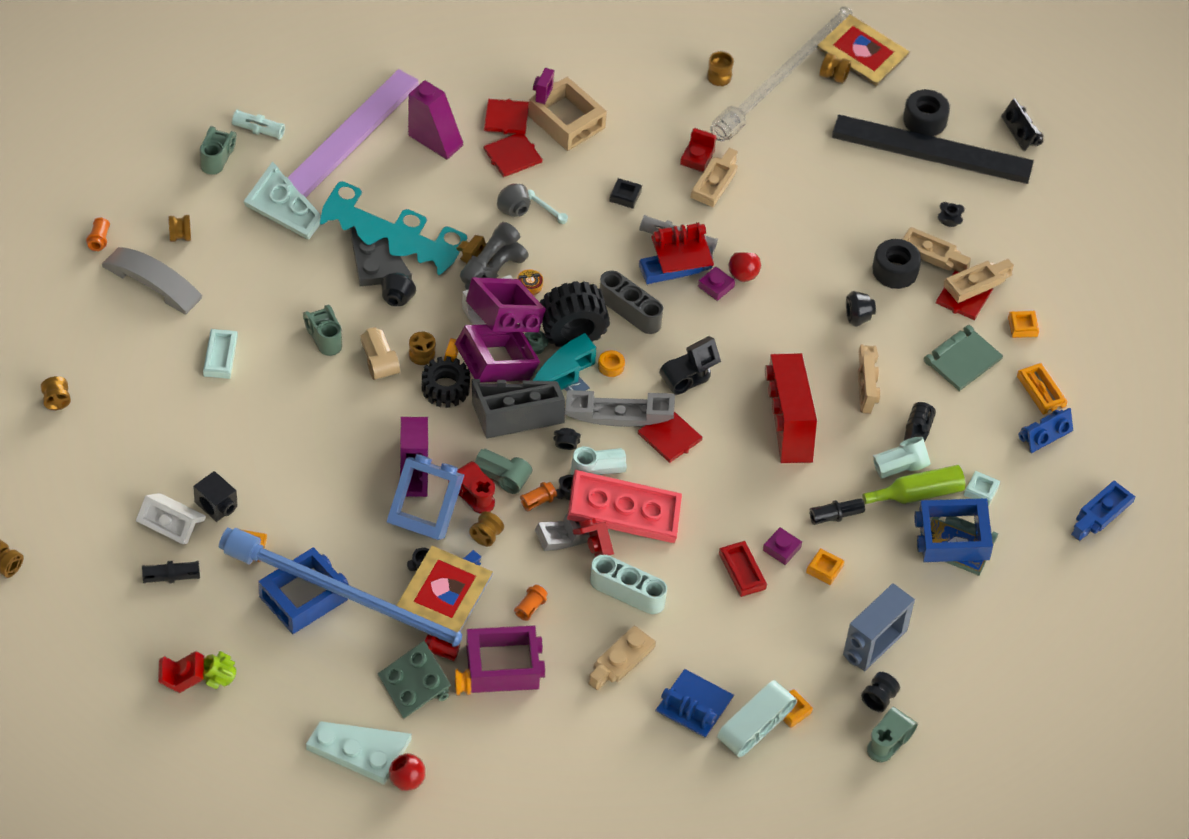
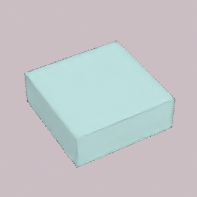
(982, 487)

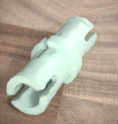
(273, 128)

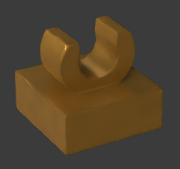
(471, 248)

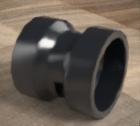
(879, 693)

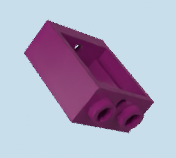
(504, 304)
(473, 348)
(509, 678)

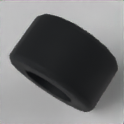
(927, 102)
(896, 275)

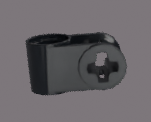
(680, 375)

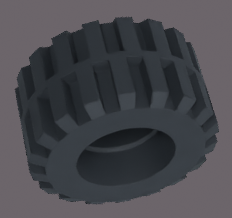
(574, 311)

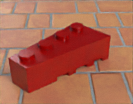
(792, 407)

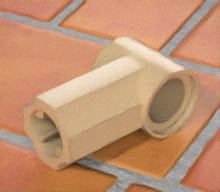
(380, 359)

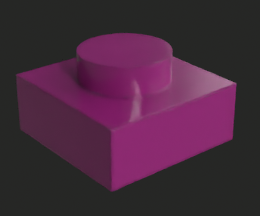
(543, 85)
(716, 283)
(782, 546)

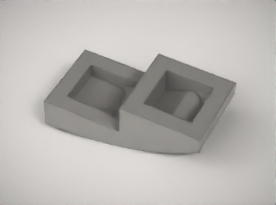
(559, 534)

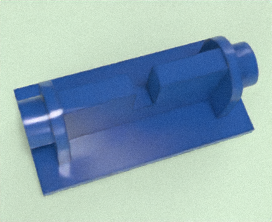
(1050, 429)

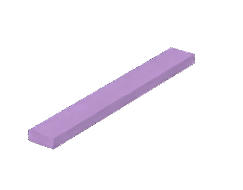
(352, 132)

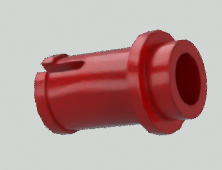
(442, 648)

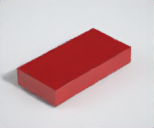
(742, 568)

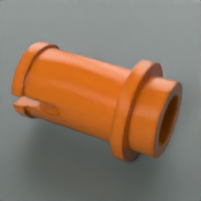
(97, 239)
(538, 496)
(535, 596)

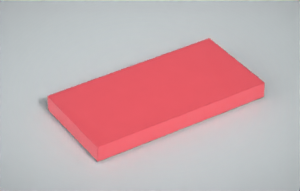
(625, 506)

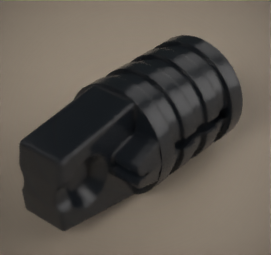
(920, 421)

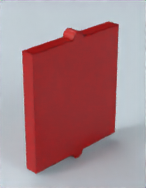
(506, 116)
(512, 154)
(968, 307)
(671, 437)

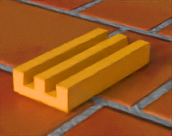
(1037, 389)

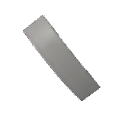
(156, 275)
(620, 412)

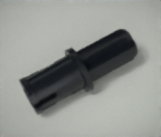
(836, 511)

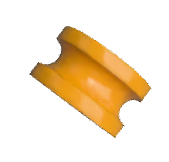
(462, 682)

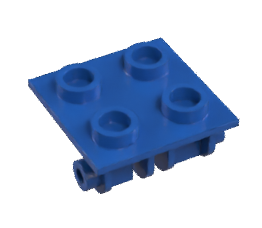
(694, 702)

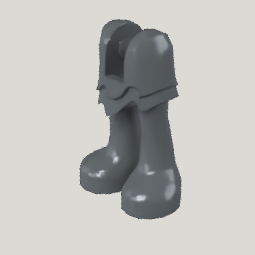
(497, 251)

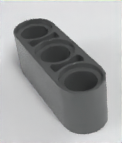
(631, 302)

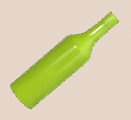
(921, 486)

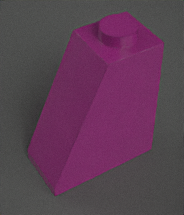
(432, 120)
(412, 442)

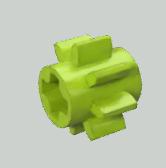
(219, 670)

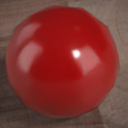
(744, 266)
(407, 772)

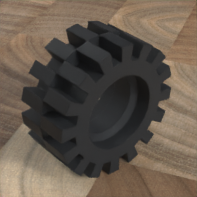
(445, 394)

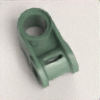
(216, 150)
(325, 330)
(890, 735)

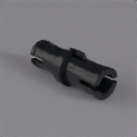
(170, 572)

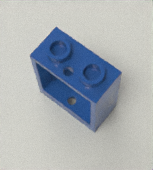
(954, 551)
(284, 609)

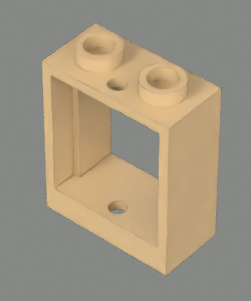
(579, 130)

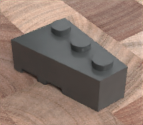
(517, 407)

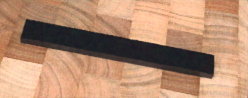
(933, 149)

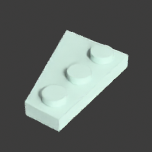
(283, 203)
(359, 748)

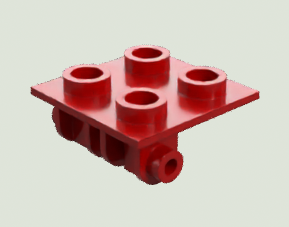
(682, 248)

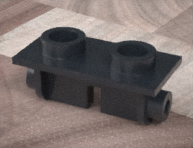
(1021, 125)

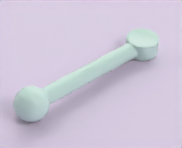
(561, 217)

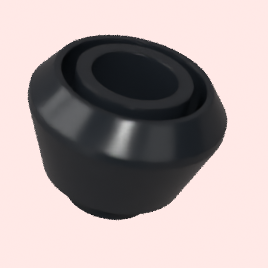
(397, 289)
(859, 308)

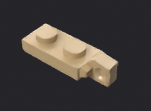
(715, 178)
(937, 251)
(978, 279)
(867, 378)
(621, 657)

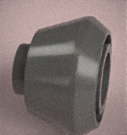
(514, 200)

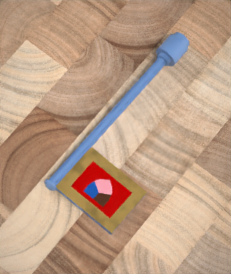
(434, 601)

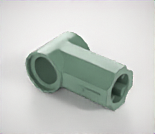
(509, 473)

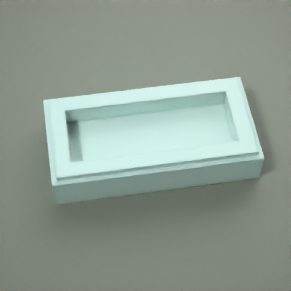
(220, 353)

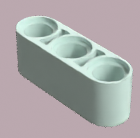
(619, 574)
(757, 718)

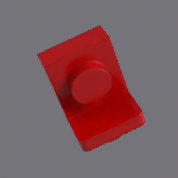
(699, 150)
(599, 539)
(183, 673)

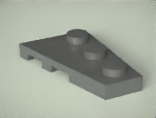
(375, 261)

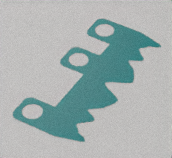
(402, 238)

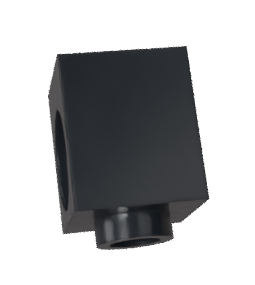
(215, 496)

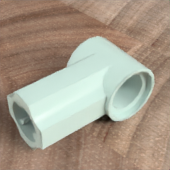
(909, 456)
(598, 462)

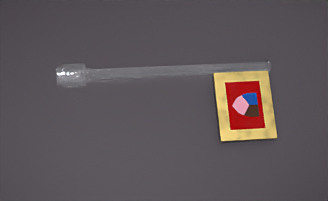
(844, 36)

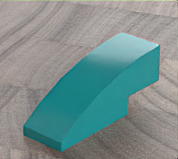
(568, 361)

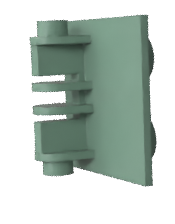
(415, 680)

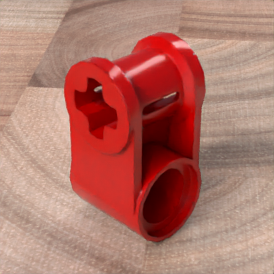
(476, 488)

